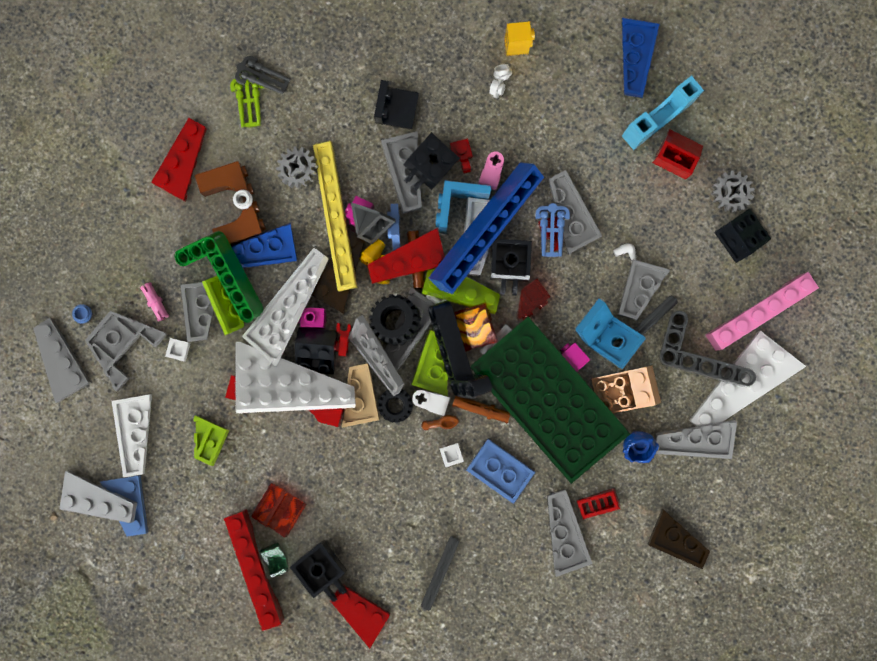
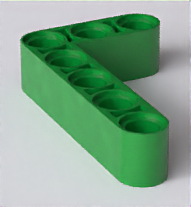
(228, 270)

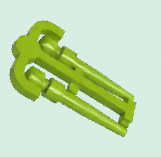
(239, 95)

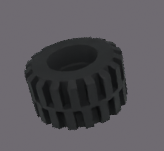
(384, 308)

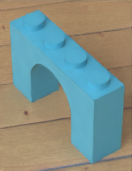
(676, 103)

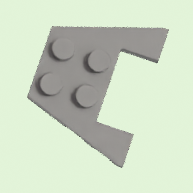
(114, 338)

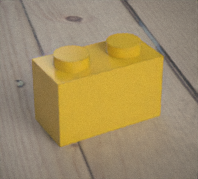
(518, 38)

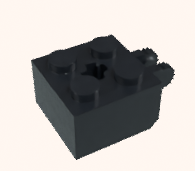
(419, 164)
(519, 270)
(315, 581)

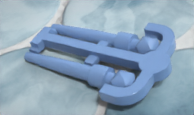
(552, 208)

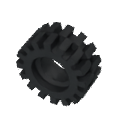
(391, 416)

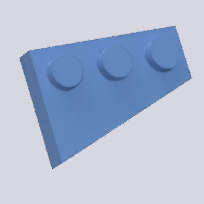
(130, 488)

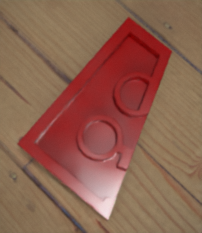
(361, 614)

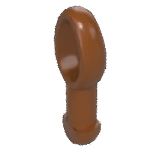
(444, 422)

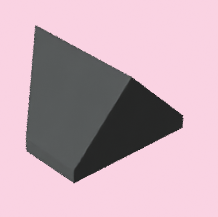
(370, 223)

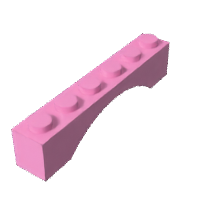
(762, 312)

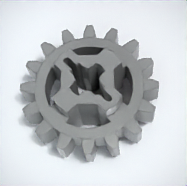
(297, 175)
(726, 187)

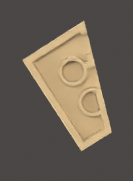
(365, 399)

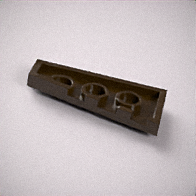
(326, 286)

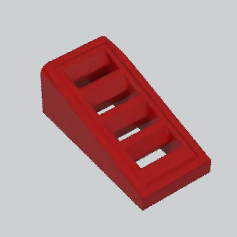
(604, 494)

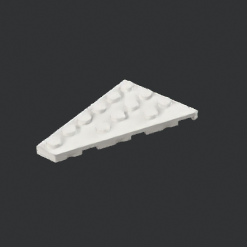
(284, 387)

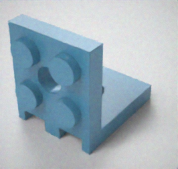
(457, 190)
(601, 329)

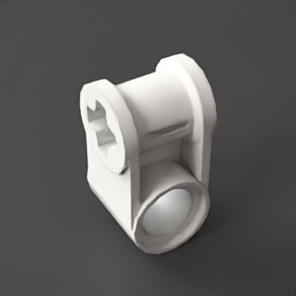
(434, 402)

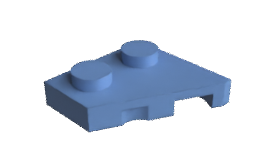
(394, 230)

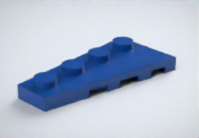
(638, 49)
(267, 248)

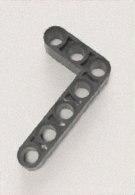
(697, 360)

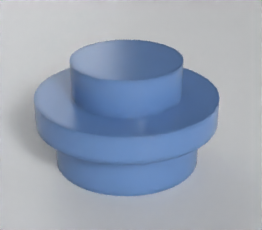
(82, 313)

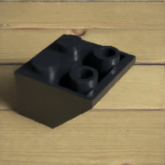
(316, 349)

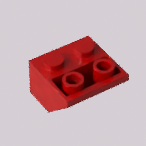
(678, 154)

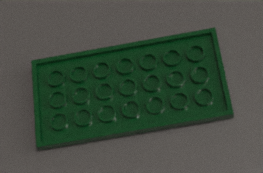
(550, 400)

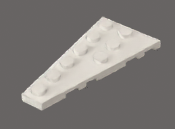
(275, 325)
(771, 366)

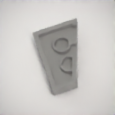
(640, 287)
(197, 311)

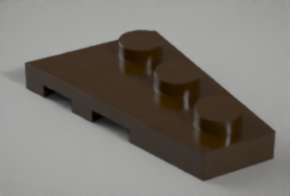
(676, 541)

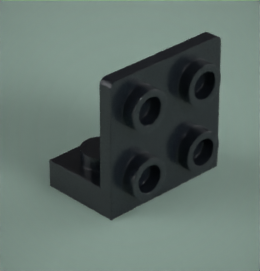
(395, 106)
(743, 235)

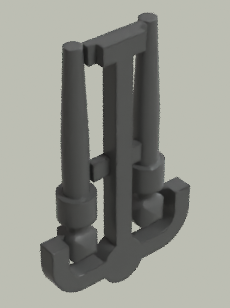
(252, 62)

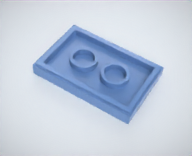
(500, 471)

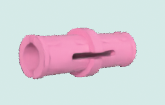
(154, 301)

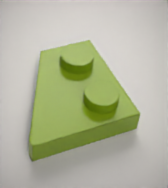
(208, 440)

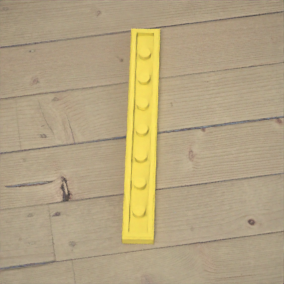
(335, 216)

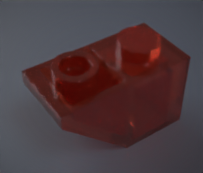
(531, 297)

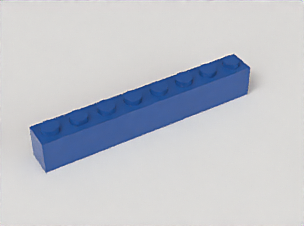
(486, 227)

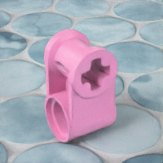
(491, 174)

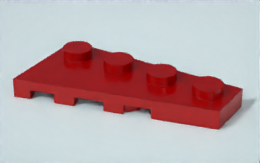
(178, 166)
(413, 257)

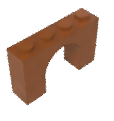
(233, 178)

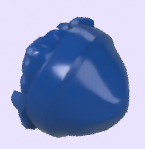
(640, 447)

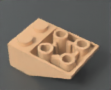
(628, 389)

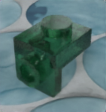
(275, 560)

